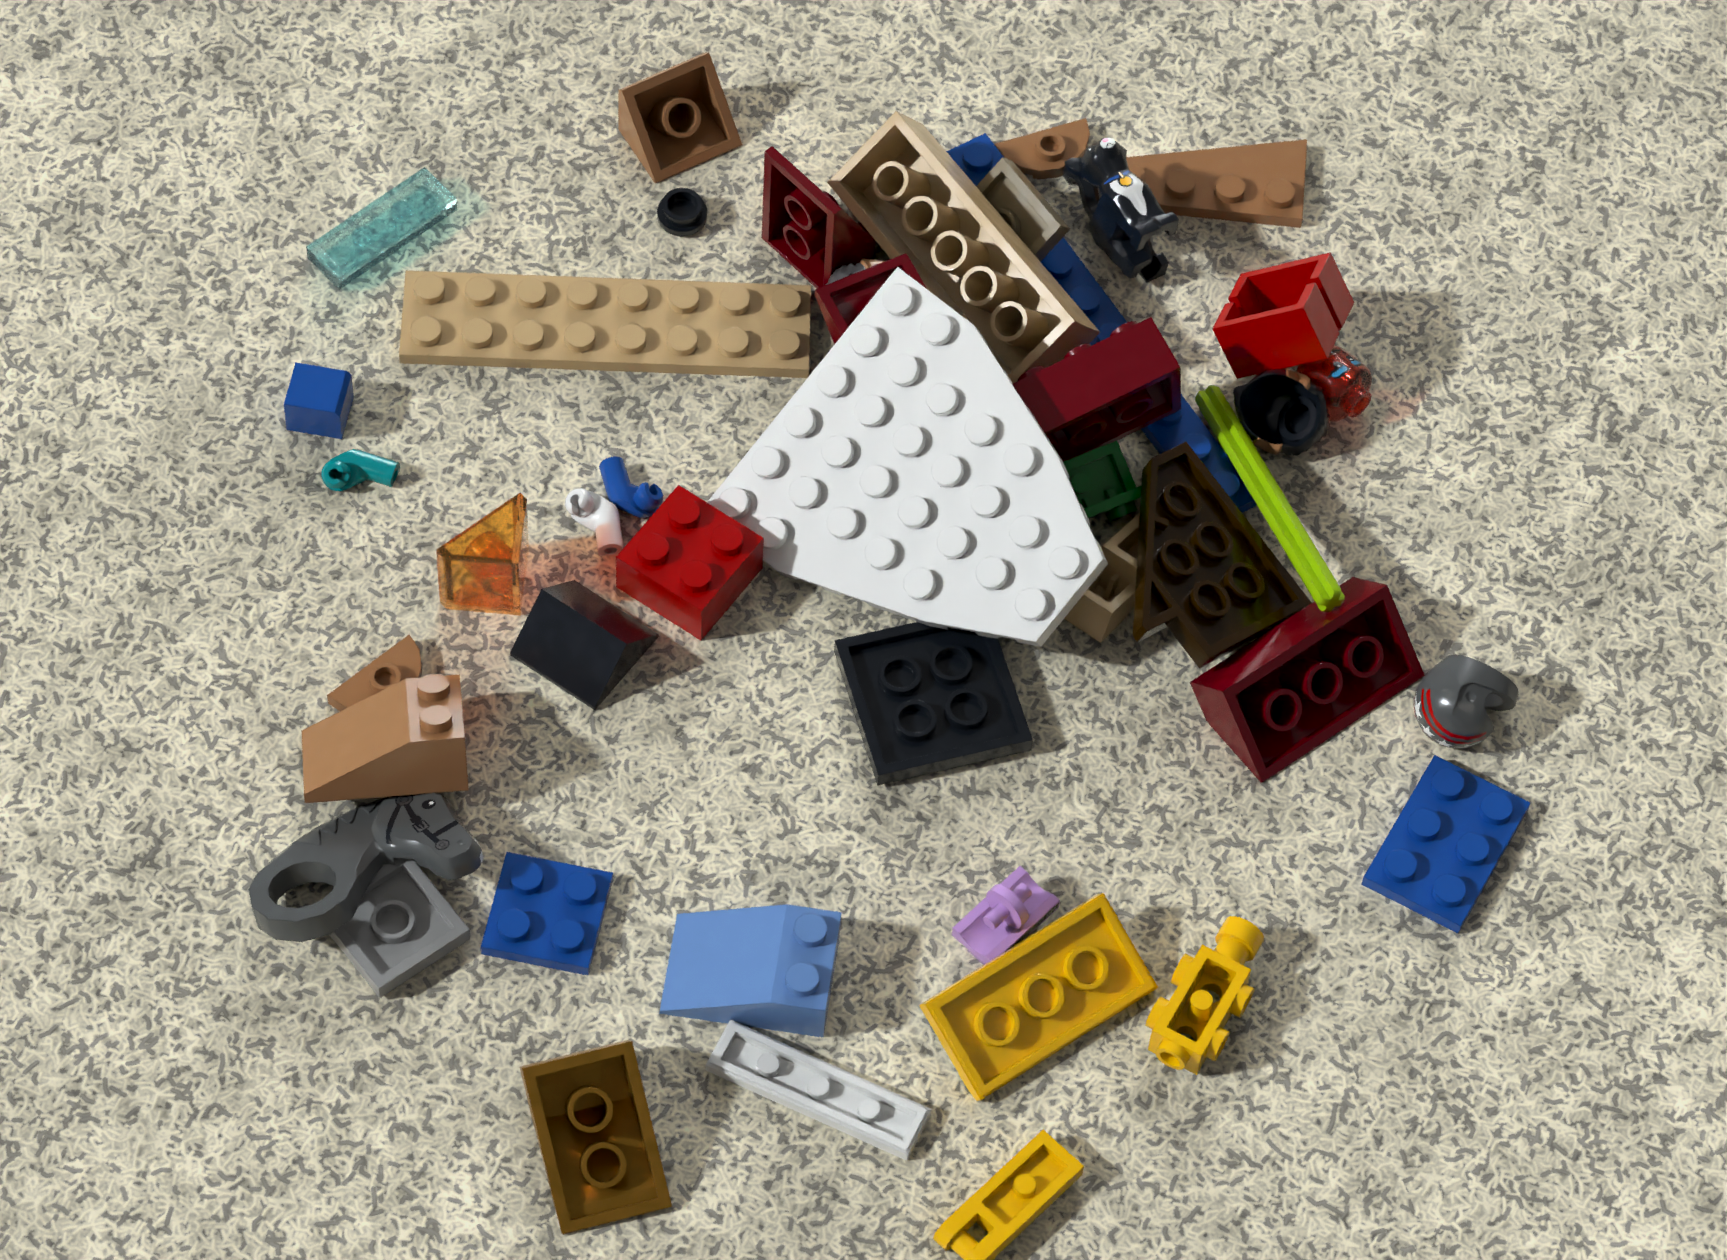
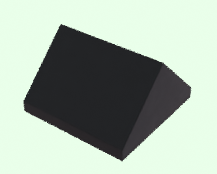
(580, 641)

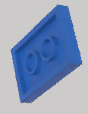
(1446, 844)

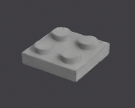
(399, 927)

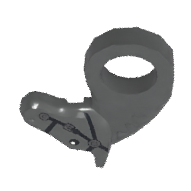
(349, 855)

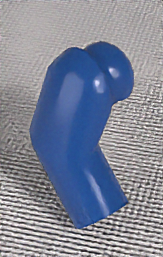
(632, 499)

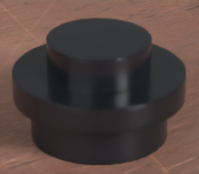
(682, 212)

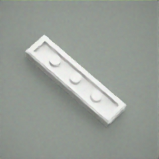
(818, 1090)

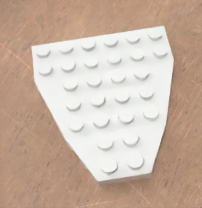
(918, 480)

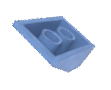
(754, 967)

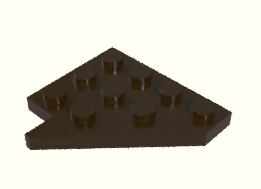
(1203, 563)

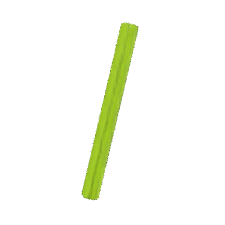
(1270, 499)

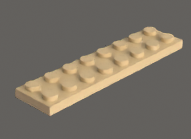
(605, 324)

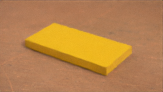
(1038, 996)

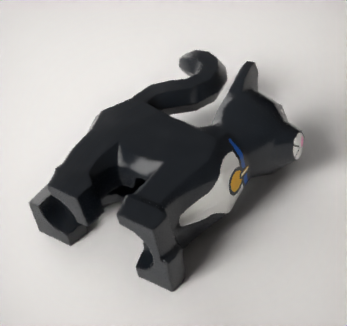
(1120, 209)

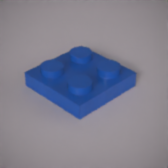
(547, 913)

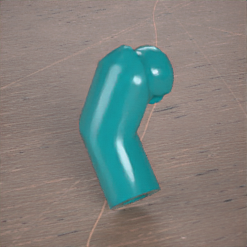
(356, 467)

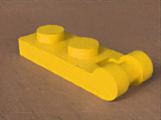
(1011, 1199)

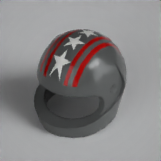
(1454, 701)

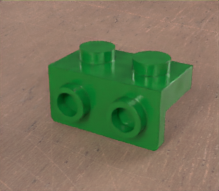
(1103, 482)

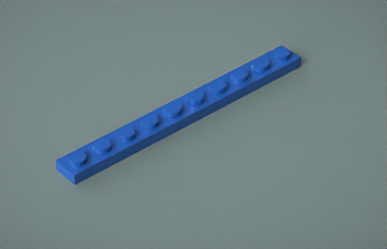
(976, 160)

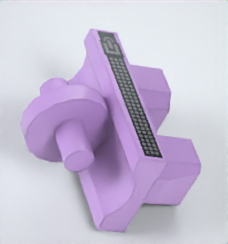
(1005, 916)

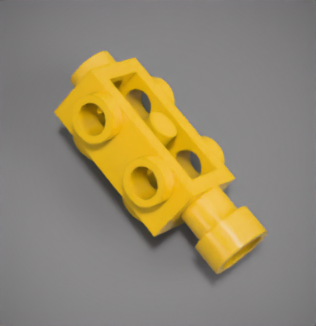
(1192, 1007)

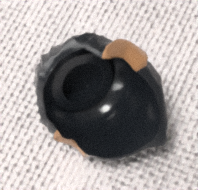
(1282, 411)

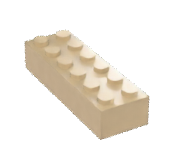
(962, 248)

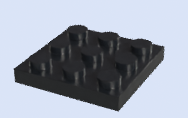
(931, 699)

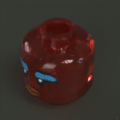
(1343, 382)

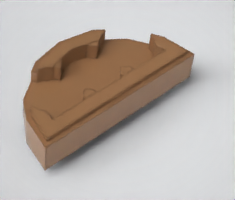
(1047, 150)
(391, 667)

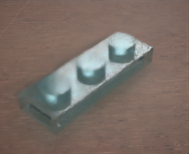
(381, 228)

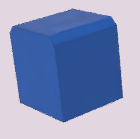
(318, 400)

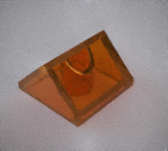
(487, 562)

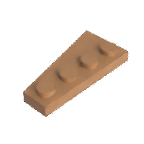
(1230, 183)

